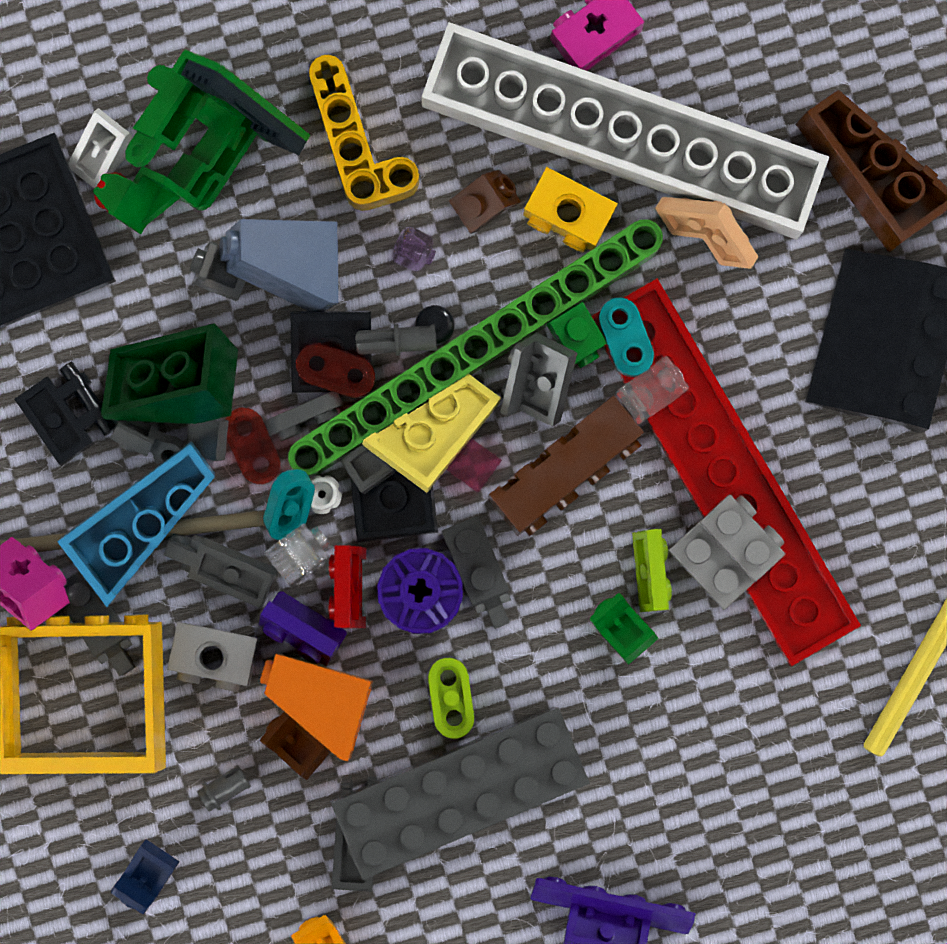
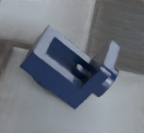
(144, 877)

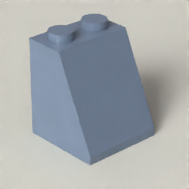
(286, 259)

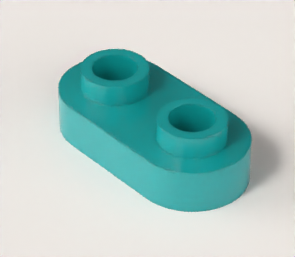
(626, 336)
(288, 503)

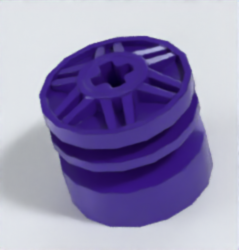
(400, 605)

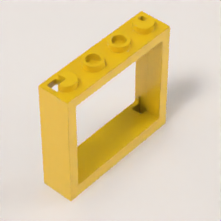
(15, 762)

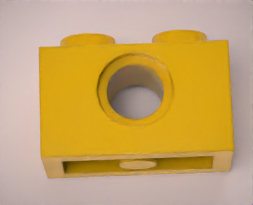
(556, 190)

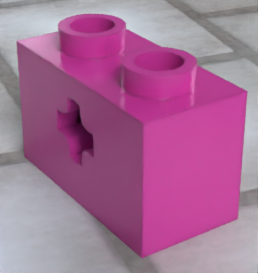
(586, 49)
(28, 585)

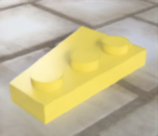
(433, 435)

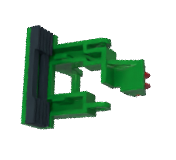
(233, 118)

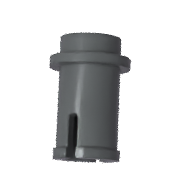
(223, 788)

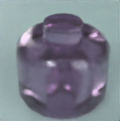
(413, 249)

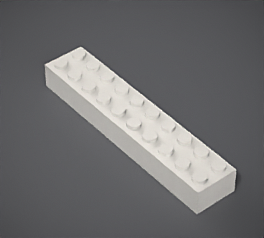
(623, 130)

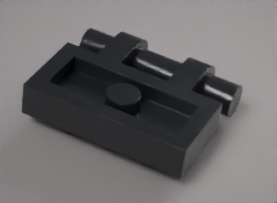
(55, 420)

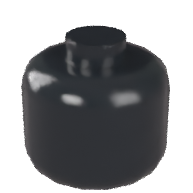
(441, 318)

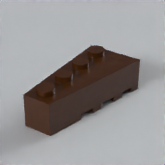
(874, 171)
(566, 466)

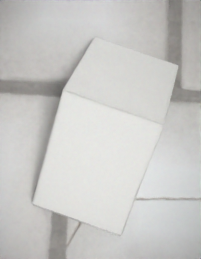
(99, 148)

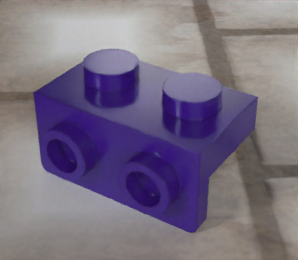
(302, 628)

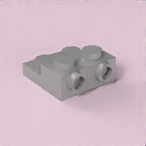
(728, 550)

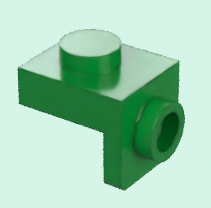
(579, 333)
(622, 628)

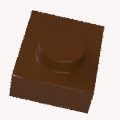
(485, 200)
(294, 745)

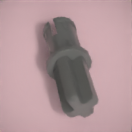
(396, 340)

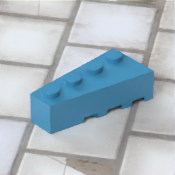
(129, 527)

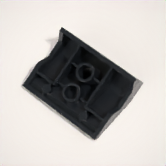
(883, 340)

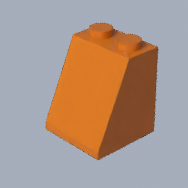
(319, 699)

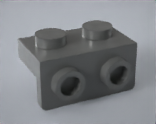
(538, 379)

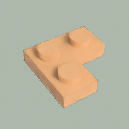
(713, 224)

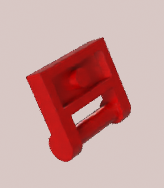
(346, 603)

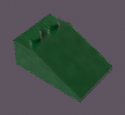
(172, 378)

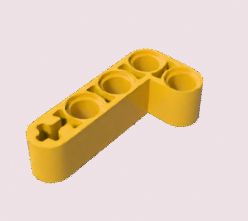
(352, 132)

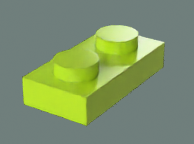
(650, 559)

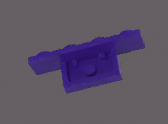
(609, 918)

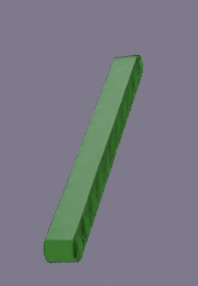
(486, 331)

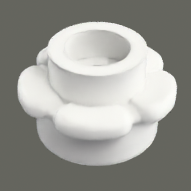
(333, 495)

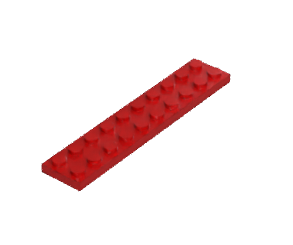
(720, 459)

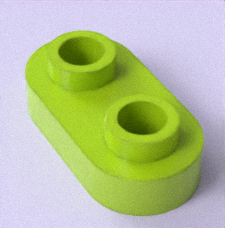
(451, 697)

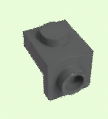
(212, 274)

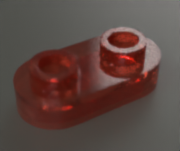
(334, 372)
(252, 447)

